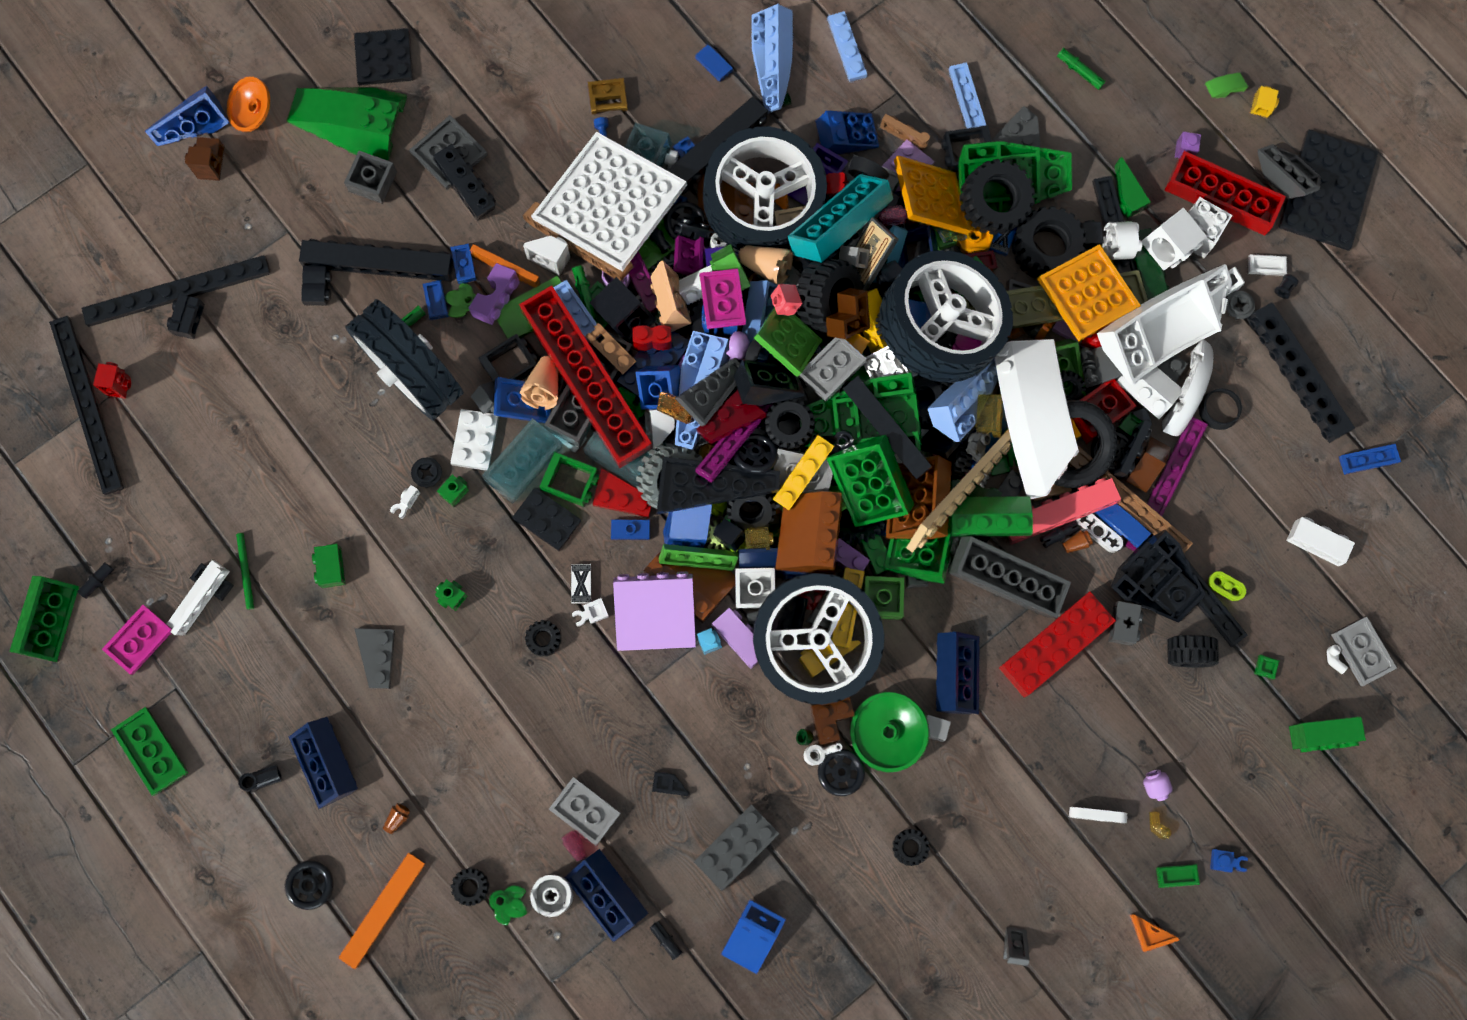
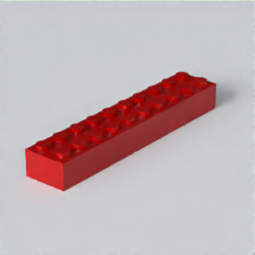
(586, 377)

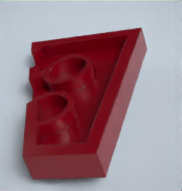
(730, 417)

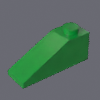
(1129, 192)

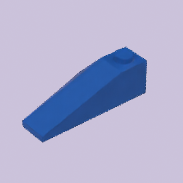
(193, 117)

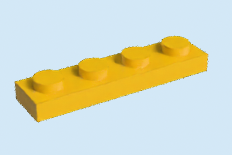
(803, 472)
(844, 629)

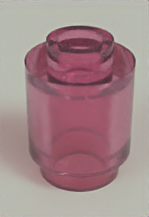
(893, 215)

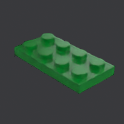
(149, 751)

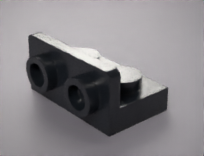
(791, 614)

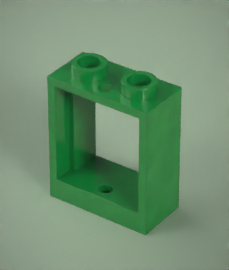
(551, 473)

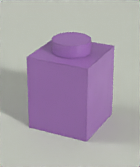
(1187, 142)

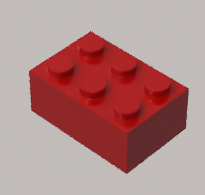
(1111, 400)

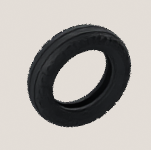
(1106, 445)

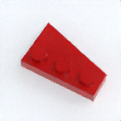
(619, 496)

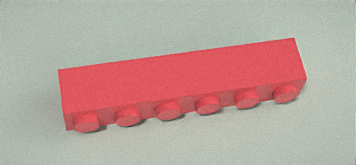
(1072, 507)

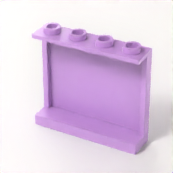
(654, 611)

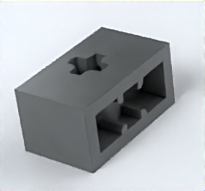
(1118, 630)

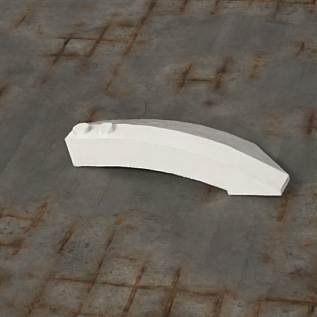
(1167, 324)
(1036, 412)

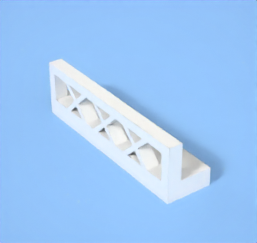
(197, 598)

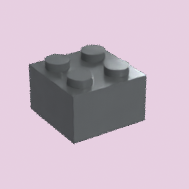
(370, 177)

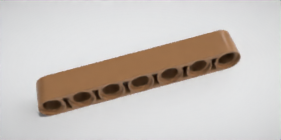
(594, 260)

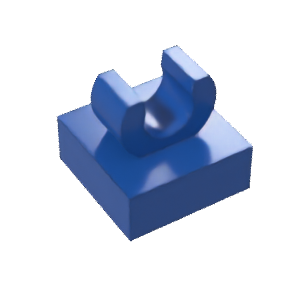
(683, 146)

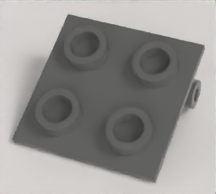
(1097, 367)

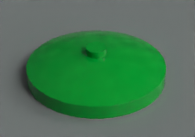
(889, 732)

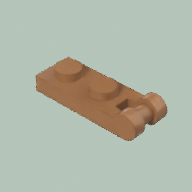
(902, 131)
(611, 349)

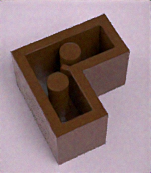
(206, 158)
(851, 315)
(1149, 464)
(825, 719)

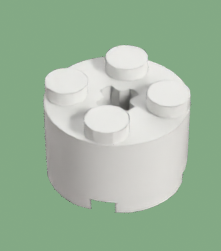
(1121, 240)
(547, 906)

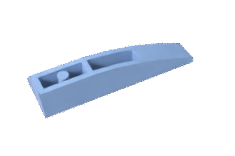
(773, 53)
(702, 357)
(956, 408)

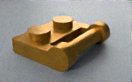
(607, 90)

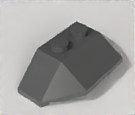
(1287, 172)

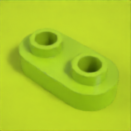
(1226, 585)

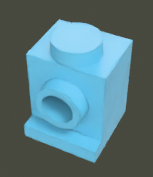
(709, 641)

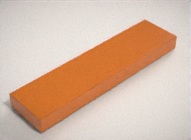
(491, 259)

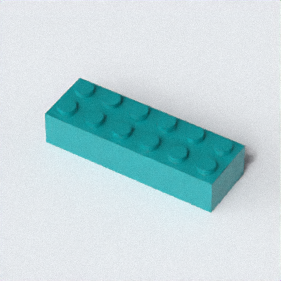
(840, 218)

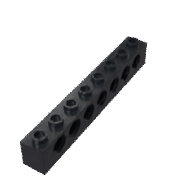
(1302, 363)

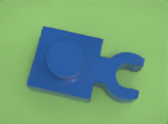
(1225, 861)

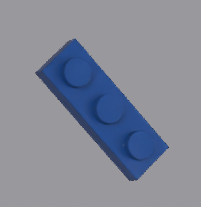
(1369, 459)

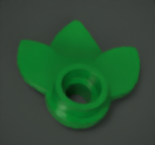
(511, 905)

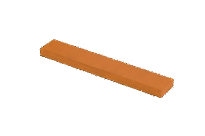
(381, 910)

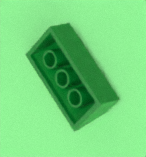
(993, 517)
(44, 618)

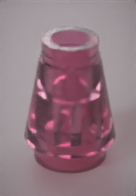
(574, 845)

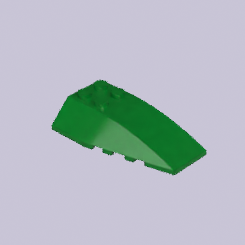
(349, 117)
(1046, 167)
(895, 394)

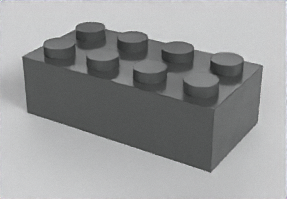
(736, 847)

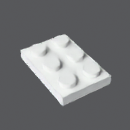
(474, 440)

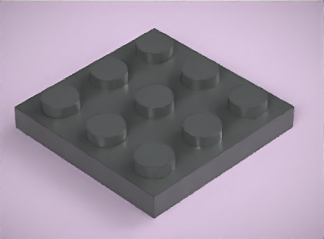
(441, 136)

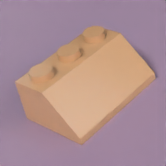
(669, 301)

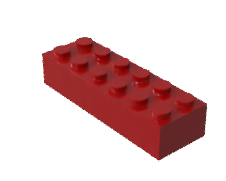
(1245, 200)
(1057, 644)

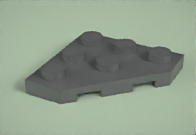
(1021, 129)

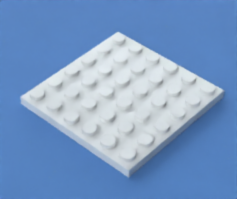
(609, 201)

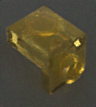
(758, 538)

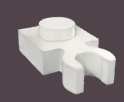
(593, 611)

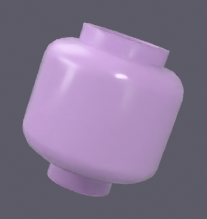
(1157, 785)

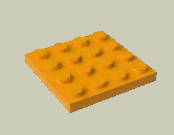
(931, 195)
(1088, 292)

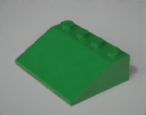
(871, 481)
(924, 563)

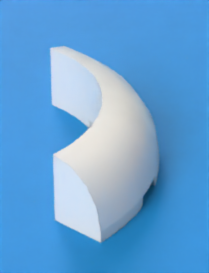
(1192, 390)

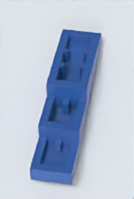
(1123, 524)

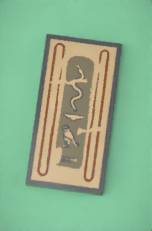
(881, 243)

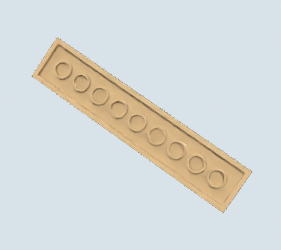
(958, 494)

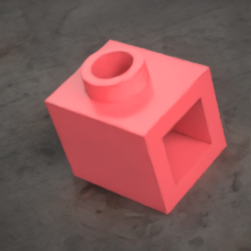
(786, 299)

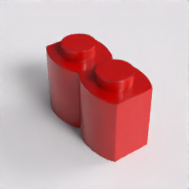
(647, 338)

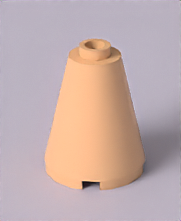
(767, 262)
(541, 385)

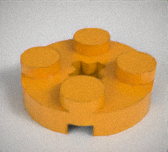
(973, 246)

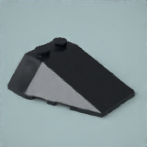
(1159, 578)

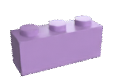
(737, 635)

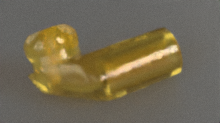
(1157, 828)

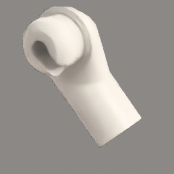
(1333, 659)

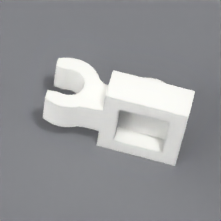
(408, 497)

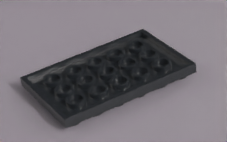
(1336, 208)

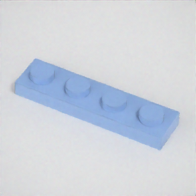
(847, 46)
(967, 95)
(576, 308)

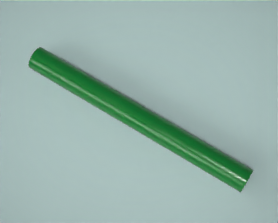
(245, 571)

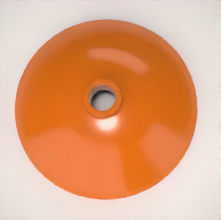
(248, 104)

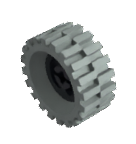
(652, 469)

